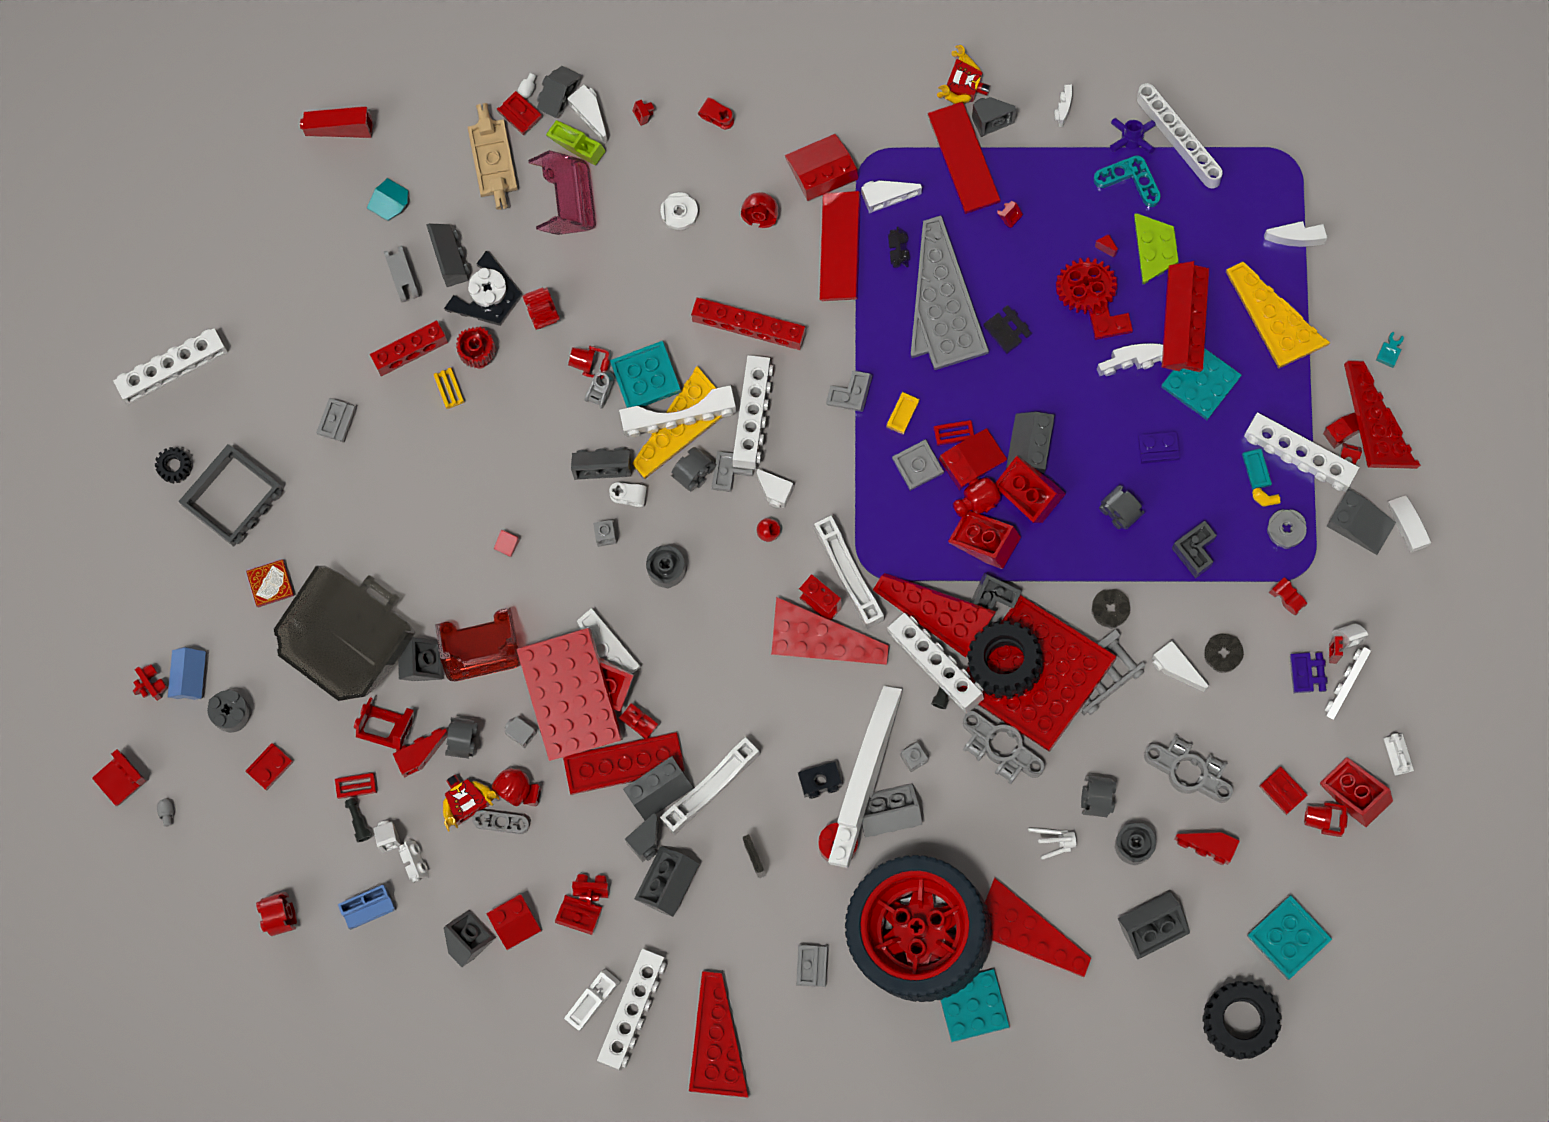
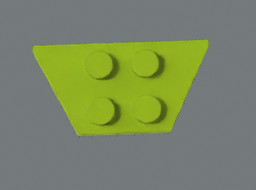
(1155, 246)

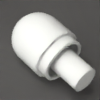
(527, 86)

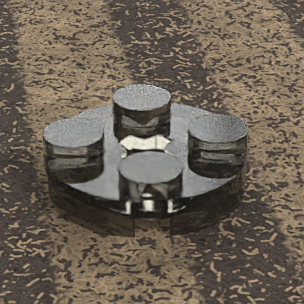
(1110, 597)
(1230, 644)

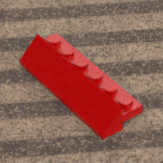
(1185, 317)

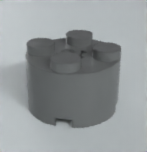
(692, 469)
(1121, 508)
(665, 577)
(219, 705)
(460, 738)
(1097, 796)
(1134, 832)

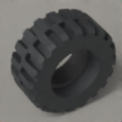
(1000, 636)
(1266, 1008)

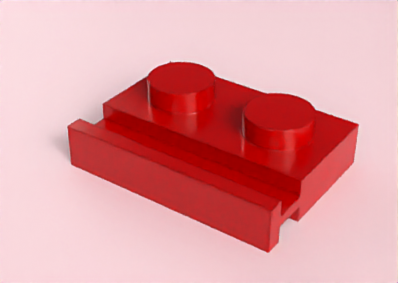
(519, 113)
(269, 766)
(1283, 790)
(577, 915)

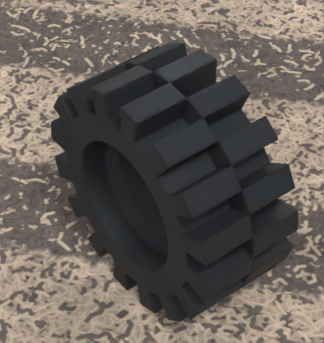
(176, 475)

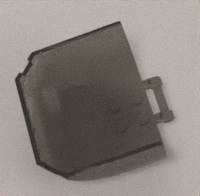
(342, 633)

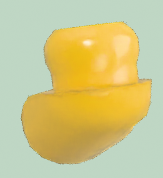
(1263, 499)

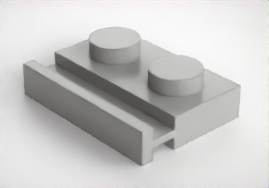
(336, 420)
(811, 966)

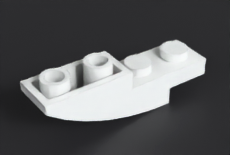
(1141, 354)

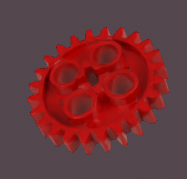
(1086, 285)

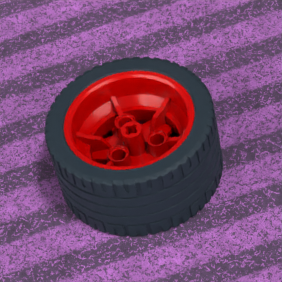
(876, 901)

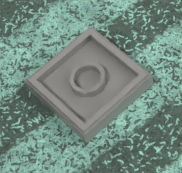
(917, 465)

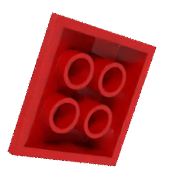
(822, 167)

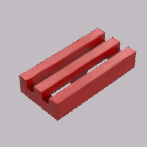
(950, 426)
(1334, 649)
(371, 776)

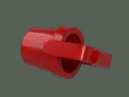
(582, 360)
(1320, 818)

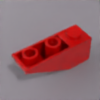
(414, 757)
(1215, 845)

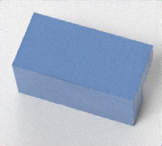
(186, 674)
(367, 907)

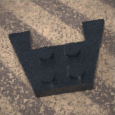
(494, 313)

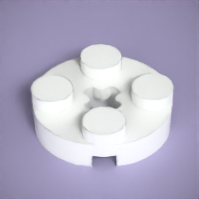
(682, 221)
(484, 277)

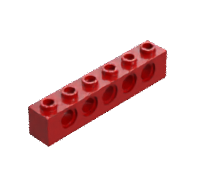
(748, 323)

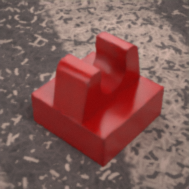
(642, 111)
(1010, 214)
(1351, 451)

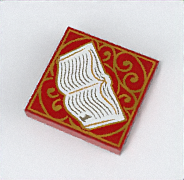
(270, 583)

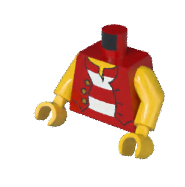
(964, 80)
(465, 800)

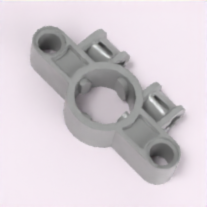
(1010, 766)
(1211, 769)

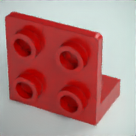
(118, 778)

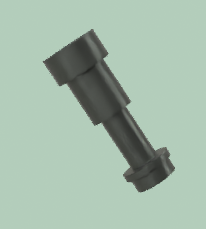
(940, 700)
(361, 832)

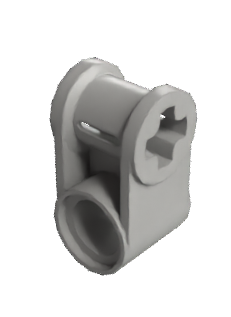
(599, 392)

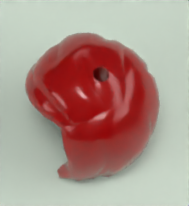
(512, 786)

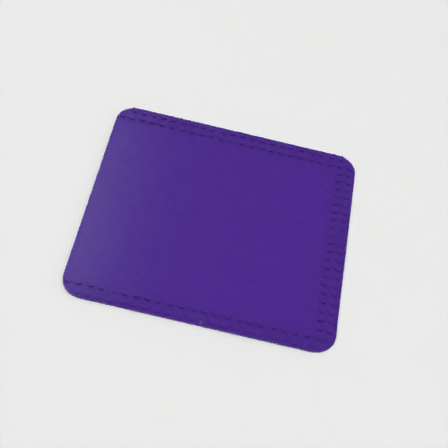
(1057, 373)

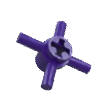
(1132, 135)

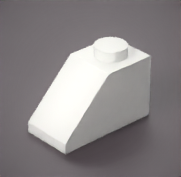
(775, 489)
(386, 836)

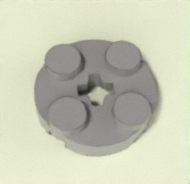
(1286, 518)

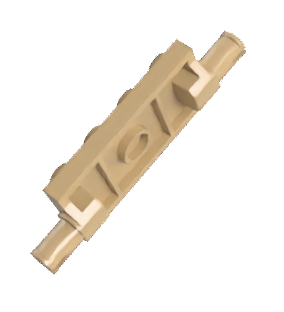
(492, 157)

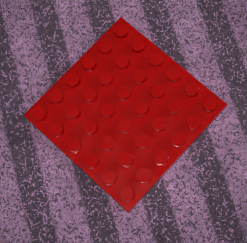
(1069, 676)

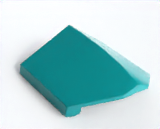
(388, 199)

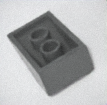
(1361, 522)

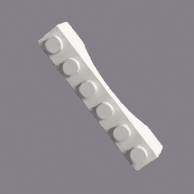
(716, 403)
(848, 573)
(691, 804)

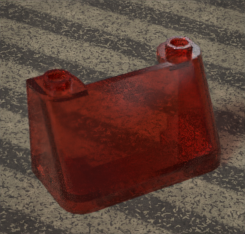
(478, 648)

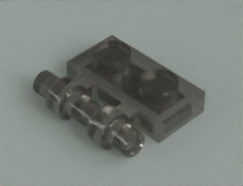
(1003, 333)

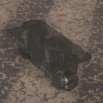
(898, 240)

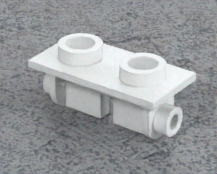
(1398, 754)
(411, 852)

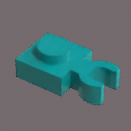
(1389, 352)

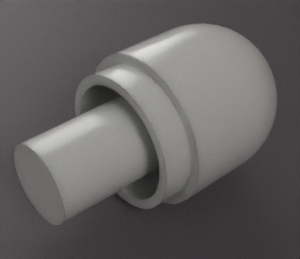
(165, 811)

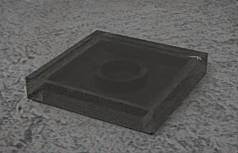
(753, 856)

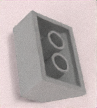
(891, 811)

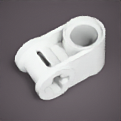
(630, 494)

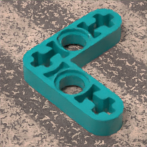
(1130, 171)

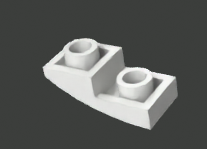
(1063, 108)

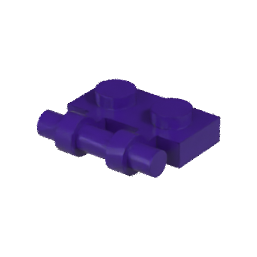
(1302, 672)

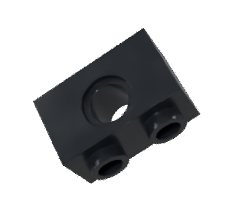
(828, 772)

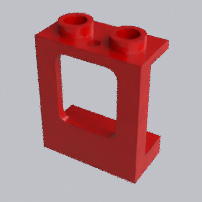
(823, 603)
(399, 732)

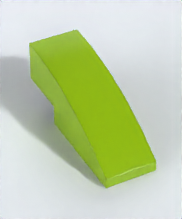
(576, 142)

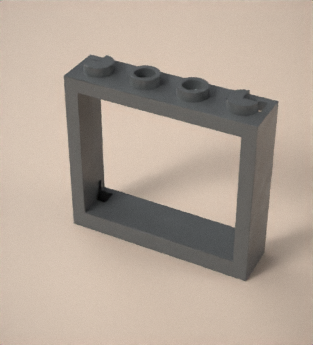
(207, 479)

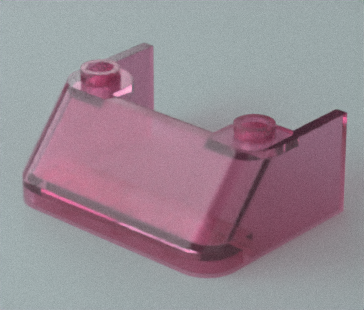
(572, 192)

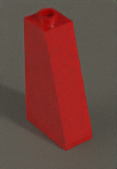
(341, 122)

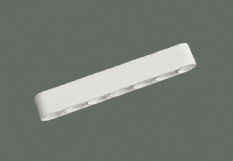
(1177, 127)

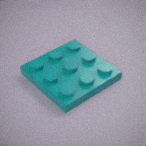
(645, 375)
(1203, 389)
(1289, 937)
(975, 1009)

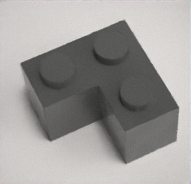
(556, 90)
(1191, 549)
(993, 590)

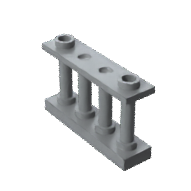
(1111, 642)

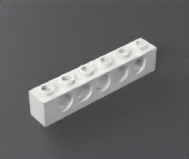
(754, 367)
(164, 375)
(1311, 450)
(965, 700)
(645, 960)

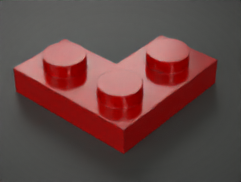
(1109, 326)

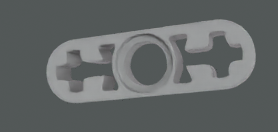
(485, 825)

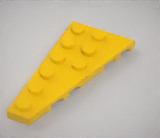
(1279, 324)
(668, 442)

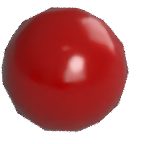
(768, 530)

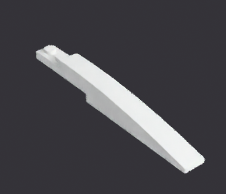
(864, 776)

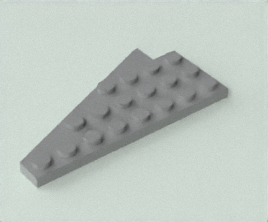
(944, 313)

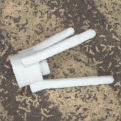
(1065, 839)

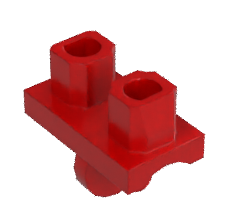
(145, 675)
(638, 721)
(589, 890)

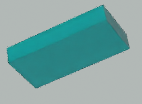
(1256, 469)

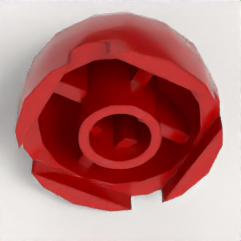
(760, 209)

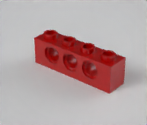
(408, 348)

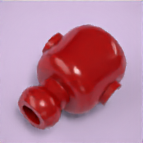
(979, 497)

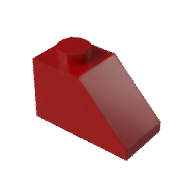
(1342, 430)

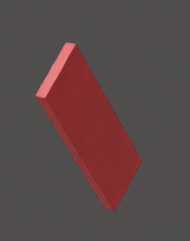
(963, 157)
(840, 246)
(619, 763)

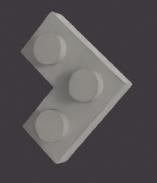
(853, 397)
(724, 472)

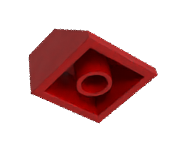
(513, 922)

